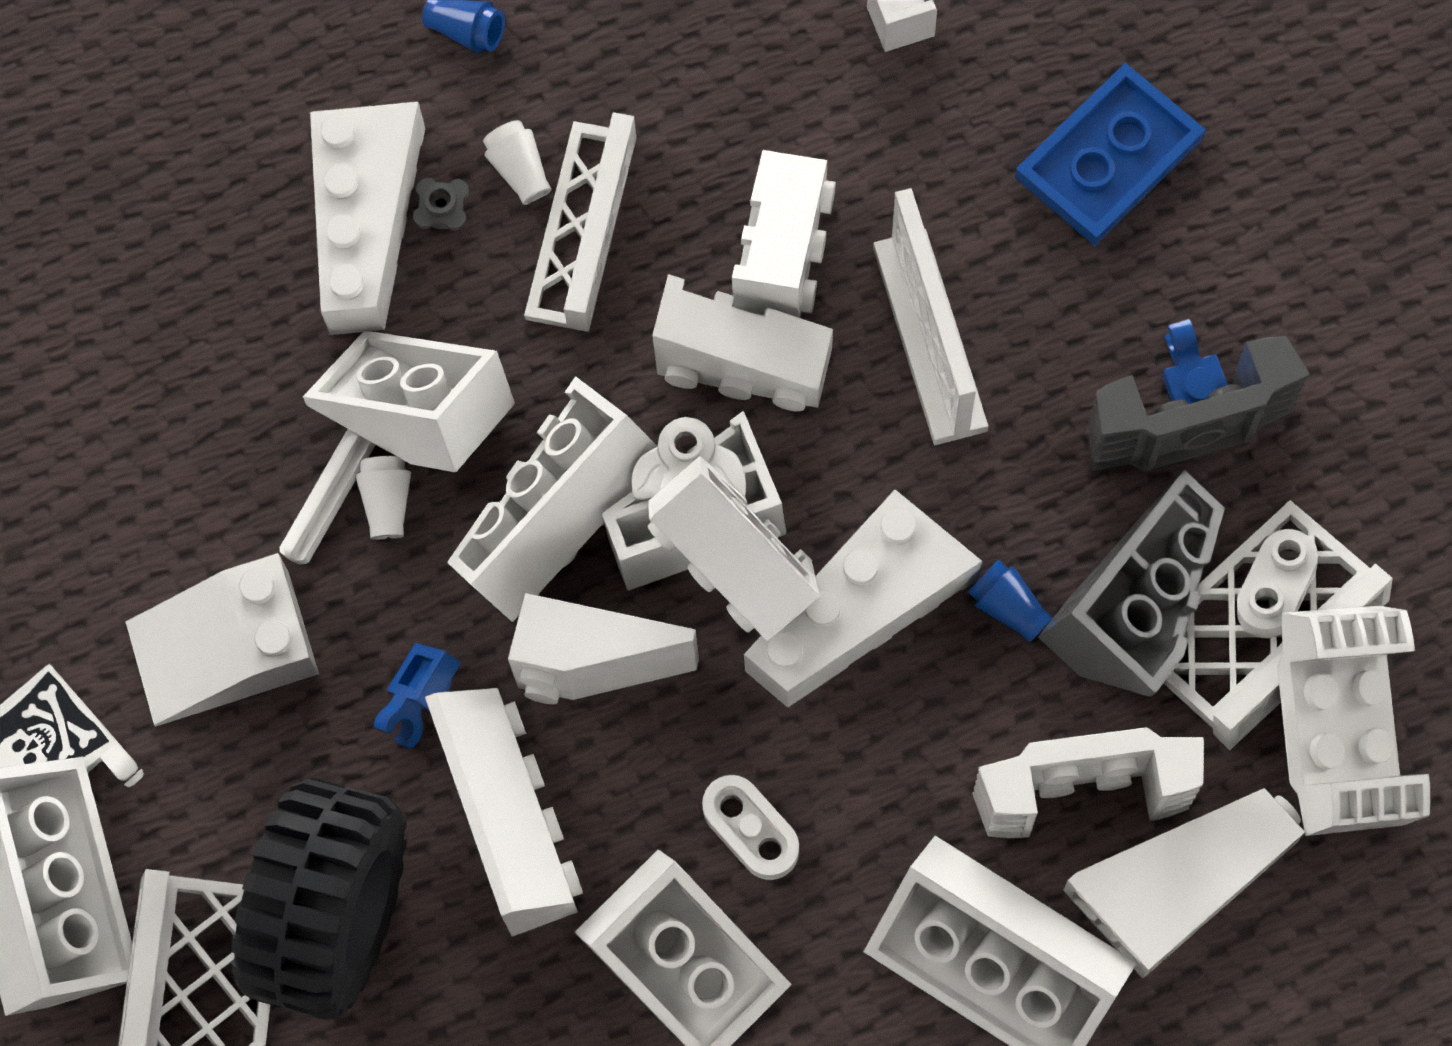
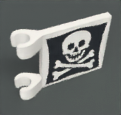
(51, 724)

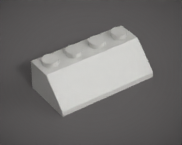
(503, 808)
(57, 890)
(997, 953)

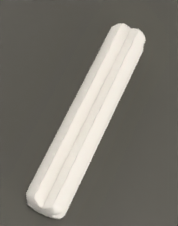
(326, 498)

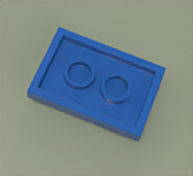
(1109, 154)

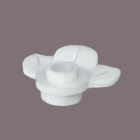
(665, 462)

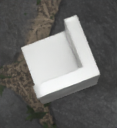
(902, 21)

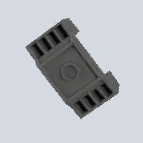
(1260, 393)

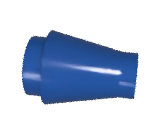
(467, 22)
(1010, 601)

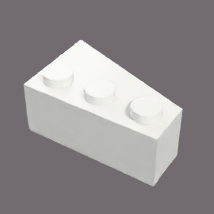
(783, 235)
(739, 350)
(627, 521)
(732, 549)

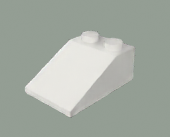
(415, 397)
(222, 641)
(591, 651)
(682, 955)

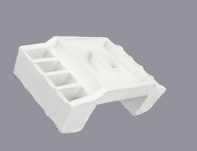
(1343, 719)
(1168, 768)

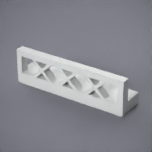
(598, 223)

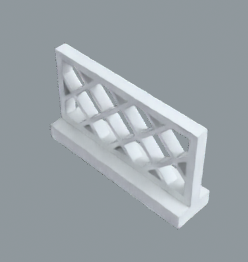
(928, 327)
(1260, 691)
(150, 961)

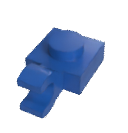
(1191, 376)
(420, 675)

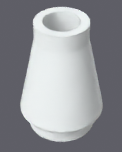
(517, 159)
(384, 494)

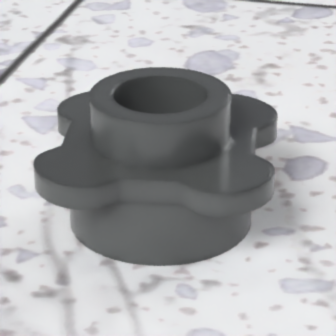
(449, 216)

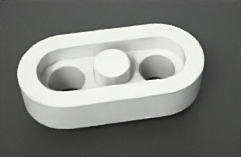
(1278, 579)
(751, 828)

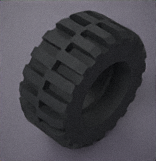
(319, 898)

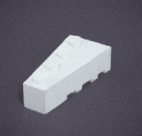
(362, 199)
(552, 500)
(869, 591)

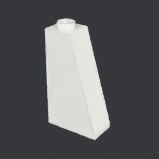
(1177, 881)

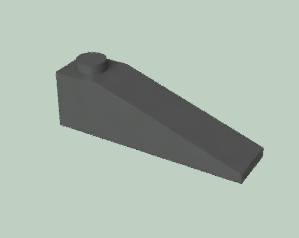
(1135, 606)

